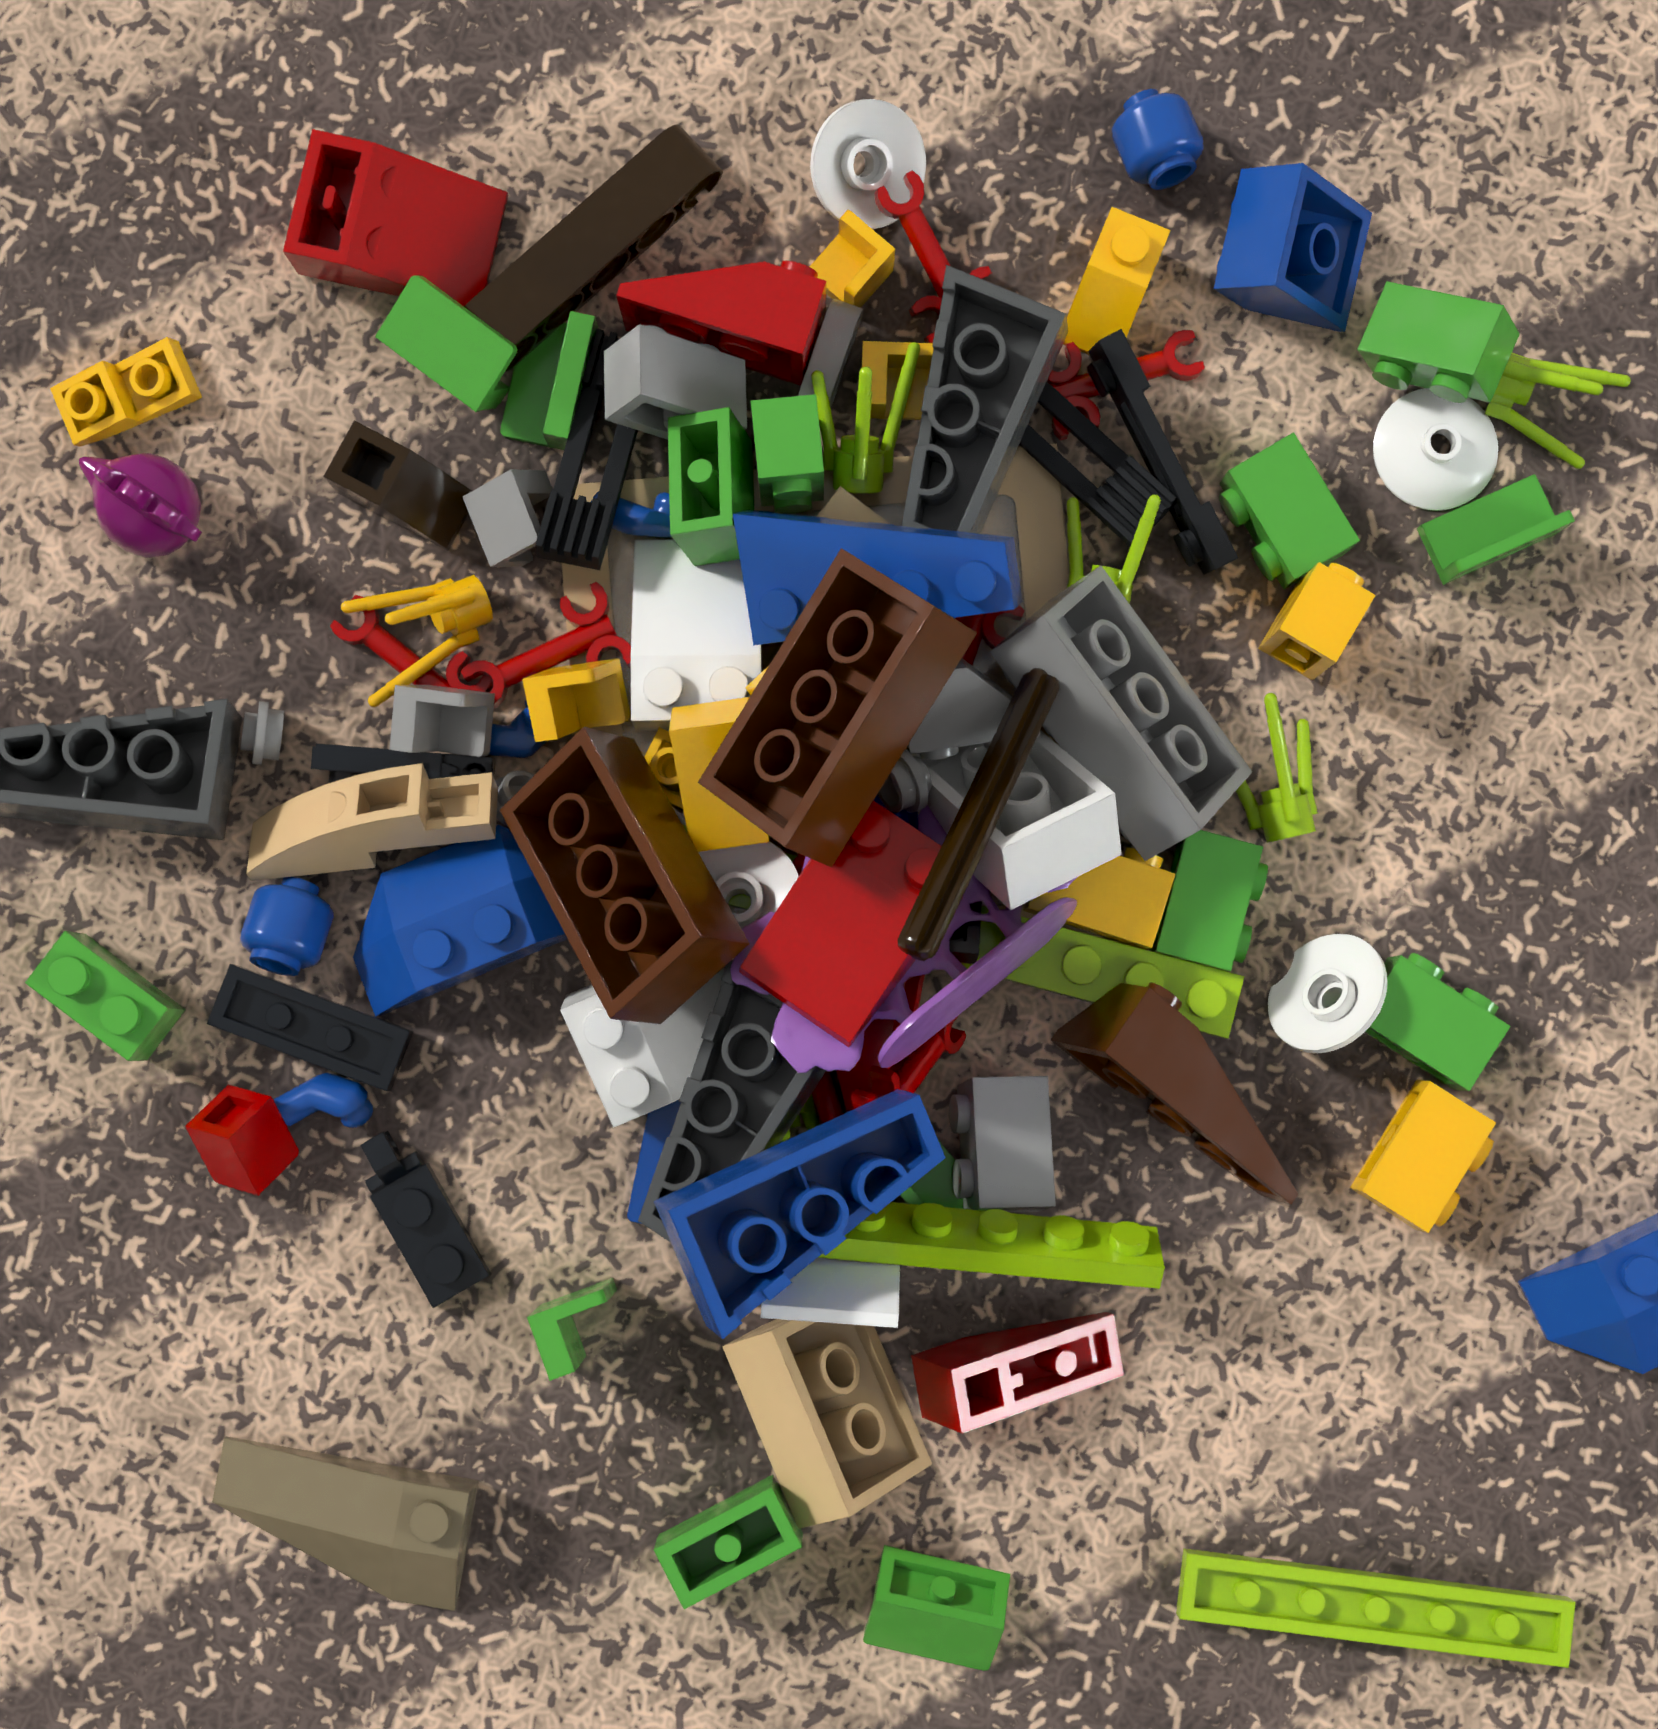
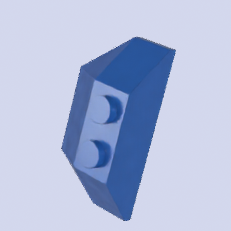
(451, 921)
(1603, 1298)

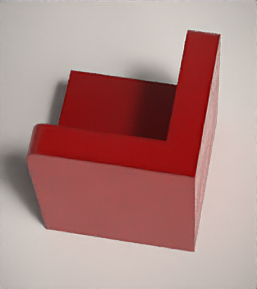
(243, 1139)

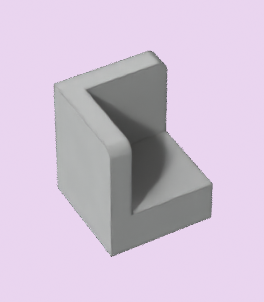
(506, 516)
(441, 720)

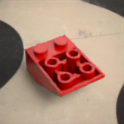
(384, 216)

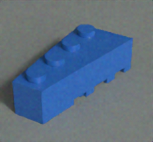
(790, 554)
(784, 1207)

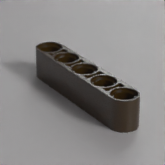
(596, 241)

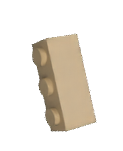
(827, 1415)

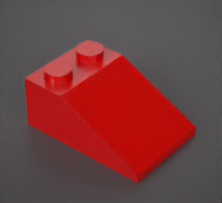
(745, 310)
(837, 930)

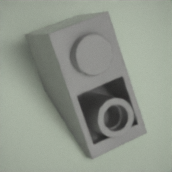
(962, 714)

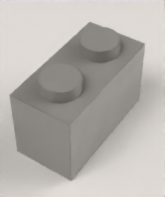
(665, 376)
(1003, 1144)

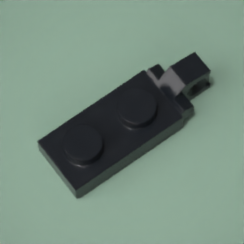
(352, 760)
(422, 1221)

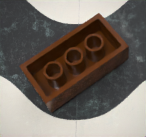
(836, 709)
(623, 877)

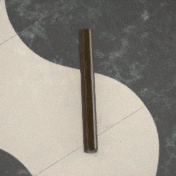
(978, 815)

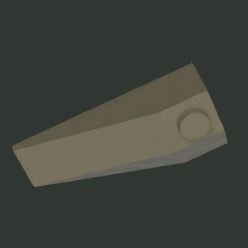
(367, 1519)

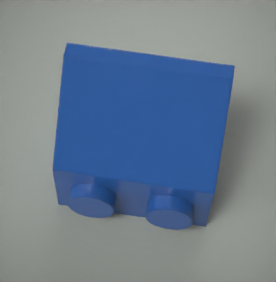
(1293, 246)

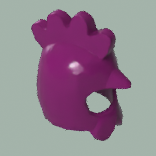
(144, 503)

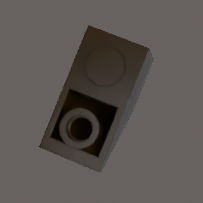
(398, 485)

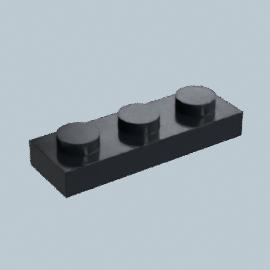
(310, 1027)

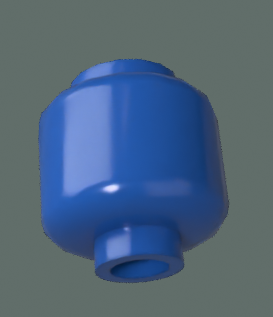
(1157, 139)
(286, 926)

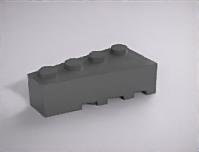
(978, 399)
(127, 772)
(735, 1098)

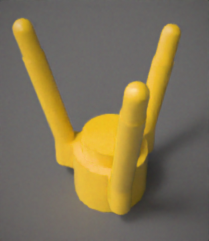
(452, 607)

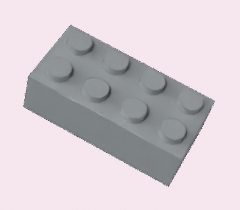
(1126, 713)

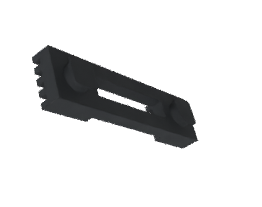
(1120, 375)
(1124, 494)
(573, 528)

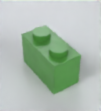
(1438, 343)
(788, 452)
(708, 483)
(1286, 512)
(1210, 900)
(105, 996)
(1436, 1025)
(728, 1542)

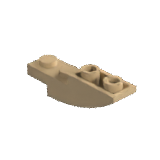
(367, 813)

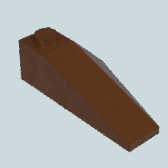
(1154, 1052)

